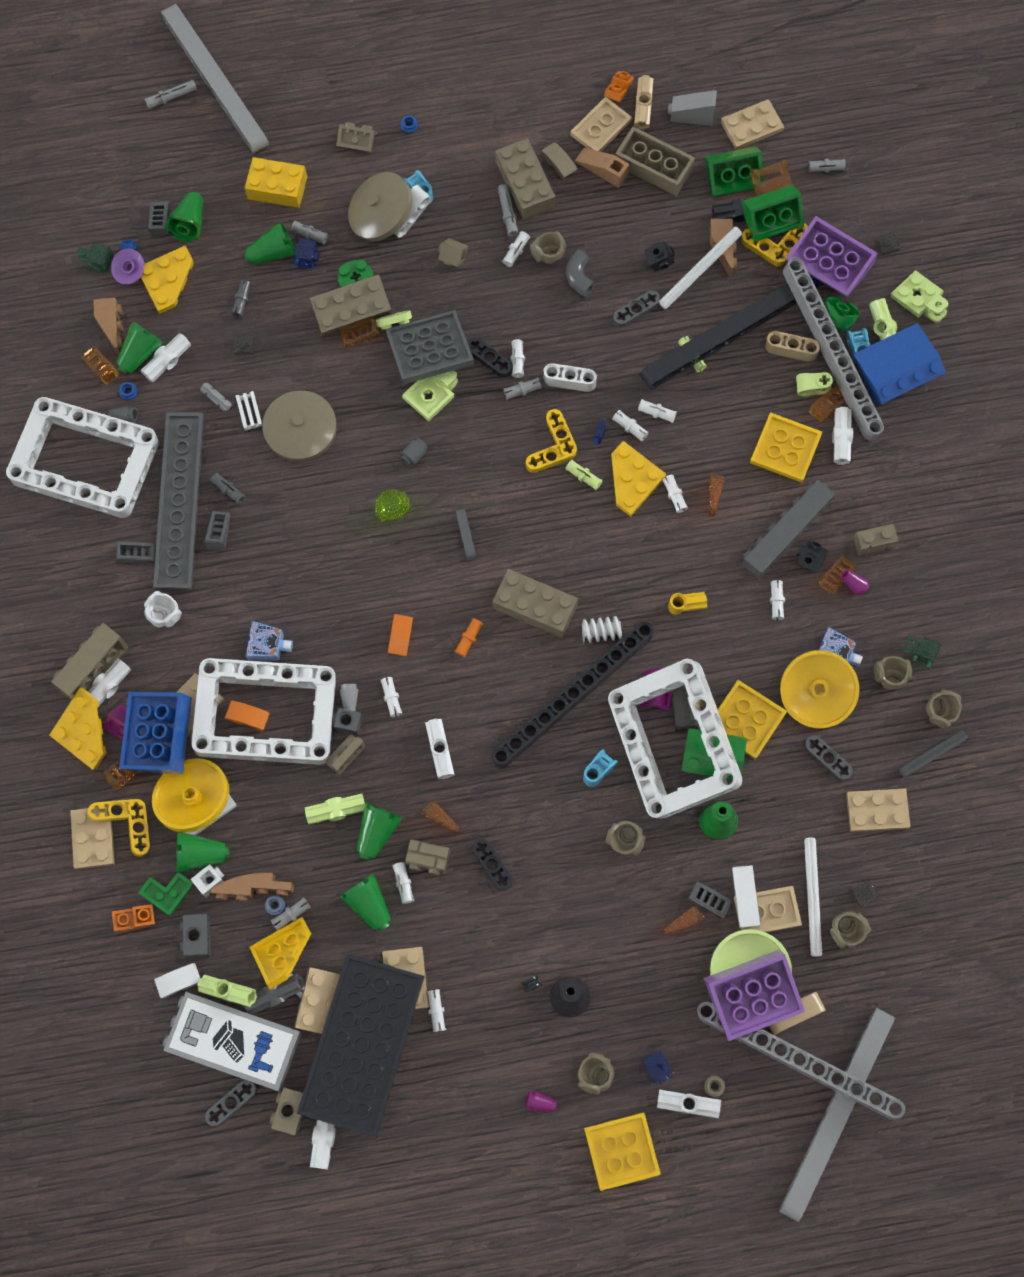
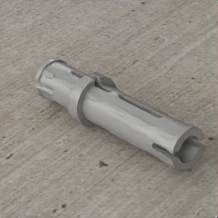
(170, 94)
(509, 216)

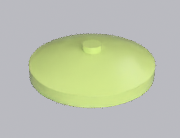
(743, 947)

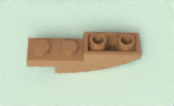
(245, 885)

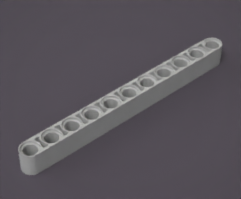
(214, 78)
(832, 357)
(810, 1062)
(835, 1117)

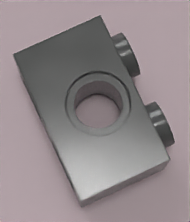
(201, 946)

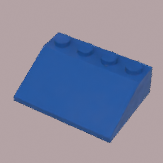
(898, 364)
(155, 732)

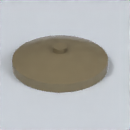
(380, 206)
(299, 426)

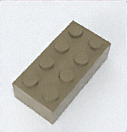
(656, 161)
(525, 179)
(350, 304)
(535, 603)
(91, 660)

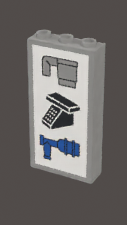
(232, 1041)

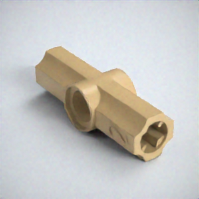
(643, 110)

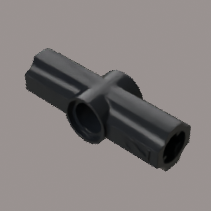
(729, 211)

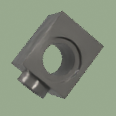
(353, 728)

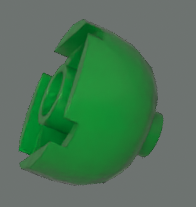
(841, 314)

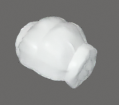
(161, 610)

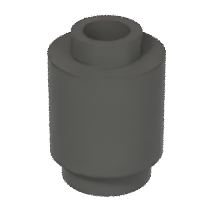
(414, 452)

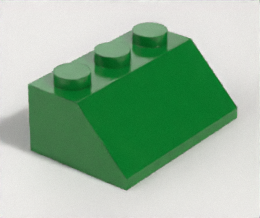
(732, 170)
(773, 212)
(696, 757)

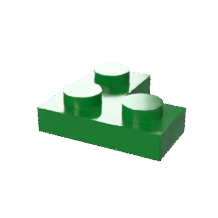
(167, 898)

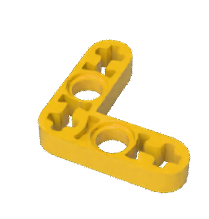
(774, 249)
(558, 449)
(127, 813)

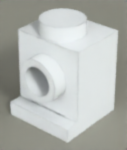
(201, 878)

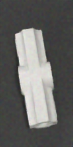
(166, 357)
(842, 435)
(107, 683)
(441, 760)
(702, 1105)
(322, 1141)

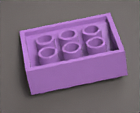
(833, 256)
(754, 994)

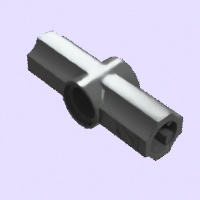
(276, 995)

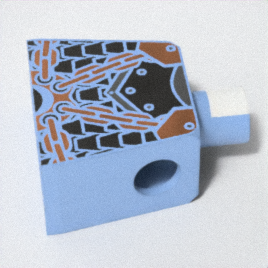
(266, 643)
(840, 645)

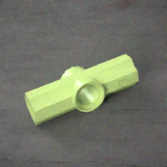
(881, 317)
(335, 809)
(235, 993)

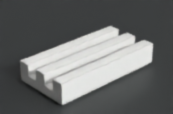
(245, 397)

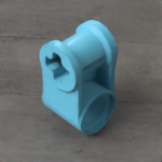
(418, 179)
(857, 341)
(601, 766)

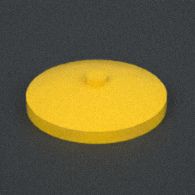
(819, 689)
(192, 798)

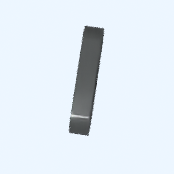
(640, 301)
(465, 534)
(821, 744)
(222, 1117)

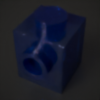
(306, 253)
(657, 1067)

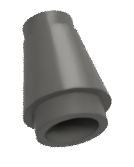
(125, 413)

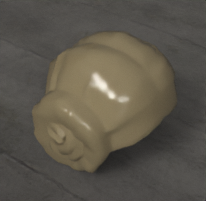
(548, 247)
(892, 672)
(944, 708)
(626, 838)
(849, 929)
(595, 1073)

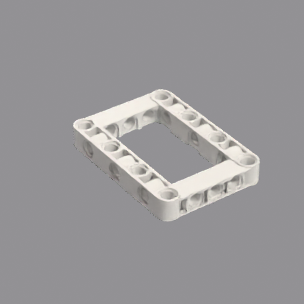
(95, 424)
(266, 675)
(639, 750)

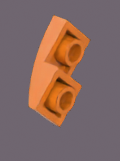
(619, 86)
(400, 634)
(247, 715)
(133, 918)

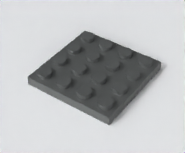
(429, 347)

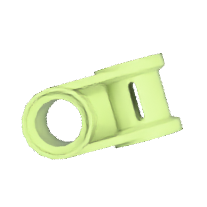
(812, 384)

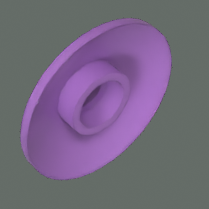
(122, 263)

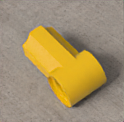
(689, 602)

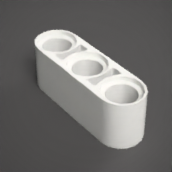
(420, 200)
(576, 383)

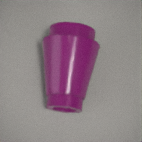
(855, 582)
(539, 1102)

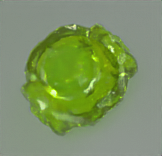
(392, 505)

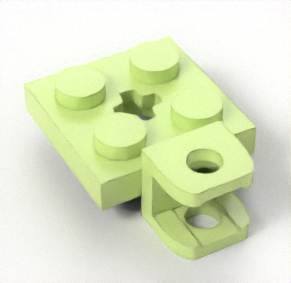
(929, 302)
(441, 389)

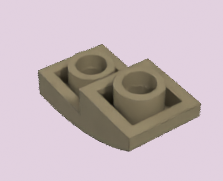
(559, 159)

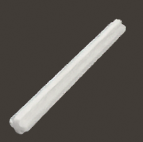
(700, 267)
(813, 897)

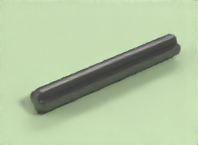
(933, 753)

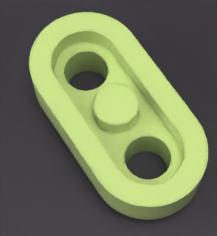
(387, 321)

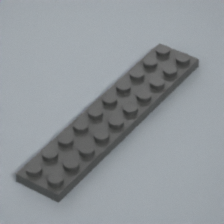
(178, 501)

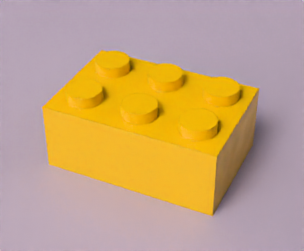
(276, 182)

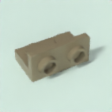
(355, 137)
(345, 754)

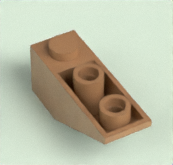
(604, 165)
(719, 229)
(107, 315)

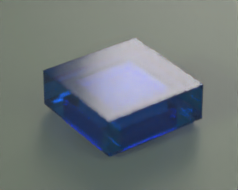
(599, 433)

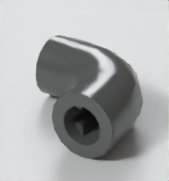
(575, 273)

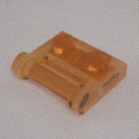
(773, 183)

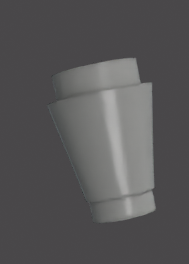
(349, 696)

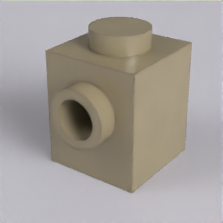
(452, 252)

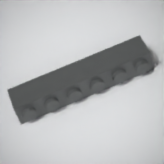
(788, 529)

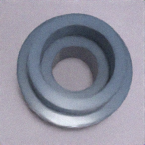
(268, 905)

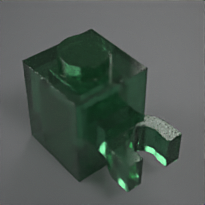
(97, 258)
(924, 651)

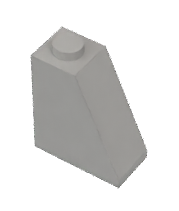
(693, 108)

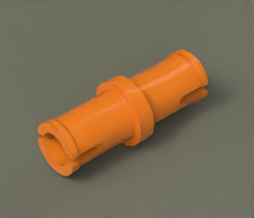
(468, 637)

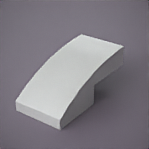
(177, 980)

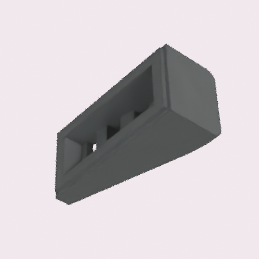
(158, 229)
(216, 542)
(124, 559)
(699, 902)

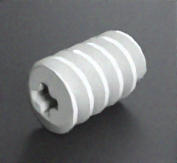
(601, 629)

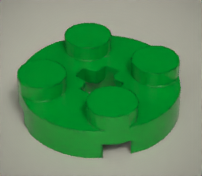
(352, 268)

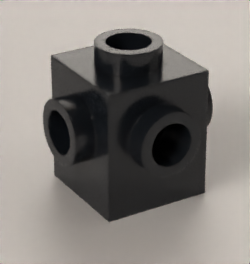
(660, 256)
(812, 556)

